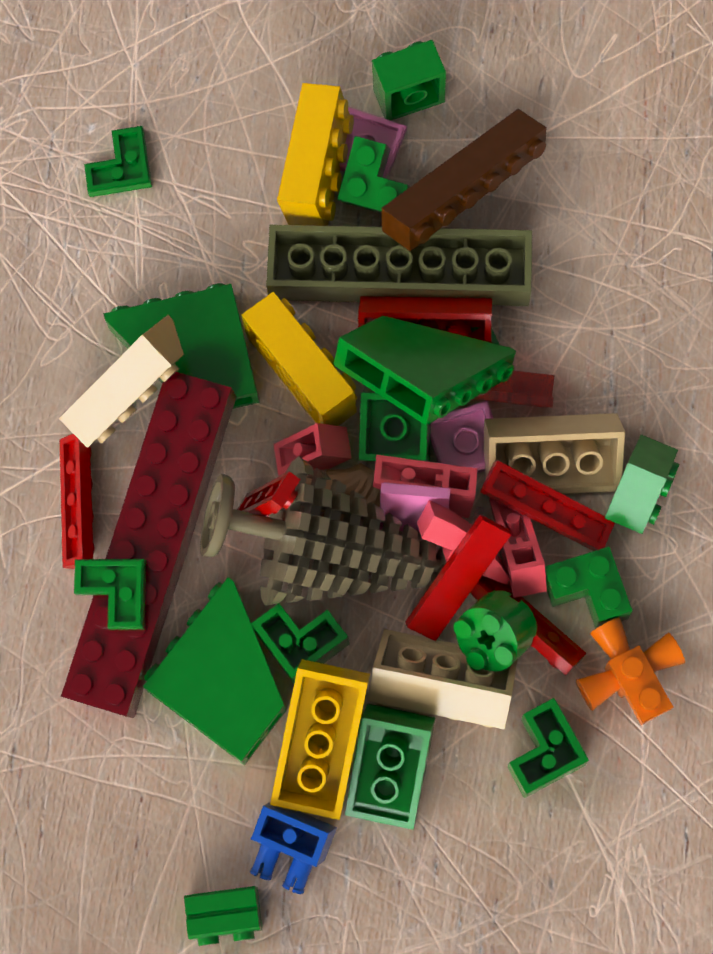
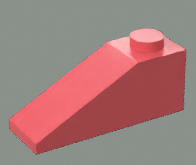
(415, 472)
(520, 552)

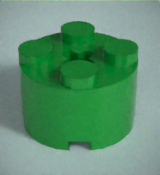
(495, 631)

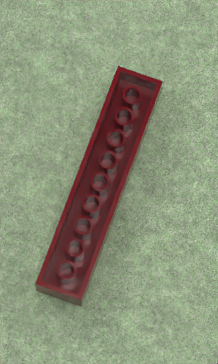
(155, 527)

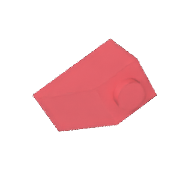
(319, 445)

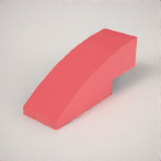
(448, 529)

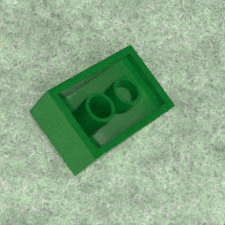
(389, 766)

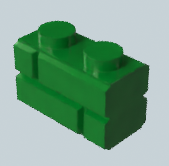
(223, 914)

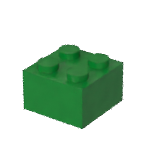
(409, 80)
(390, 431)

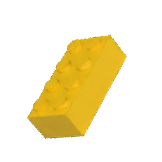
(315, 156)
(299, 361)
(320, 739)

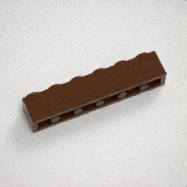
(463, 179)

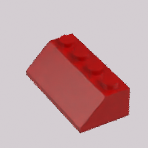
(441, 313)

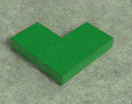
(125, 172)
(123, 583)

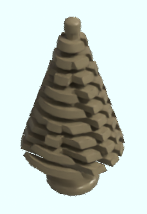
(324, 541)

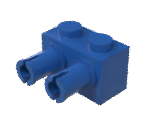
(294, 835)

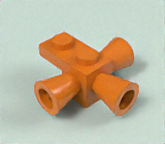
(631, 672)

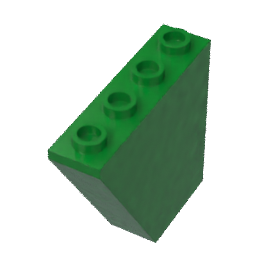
(207, 332)
(422, 366)
(220, 676)

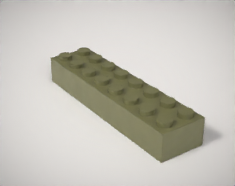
(365, 261)

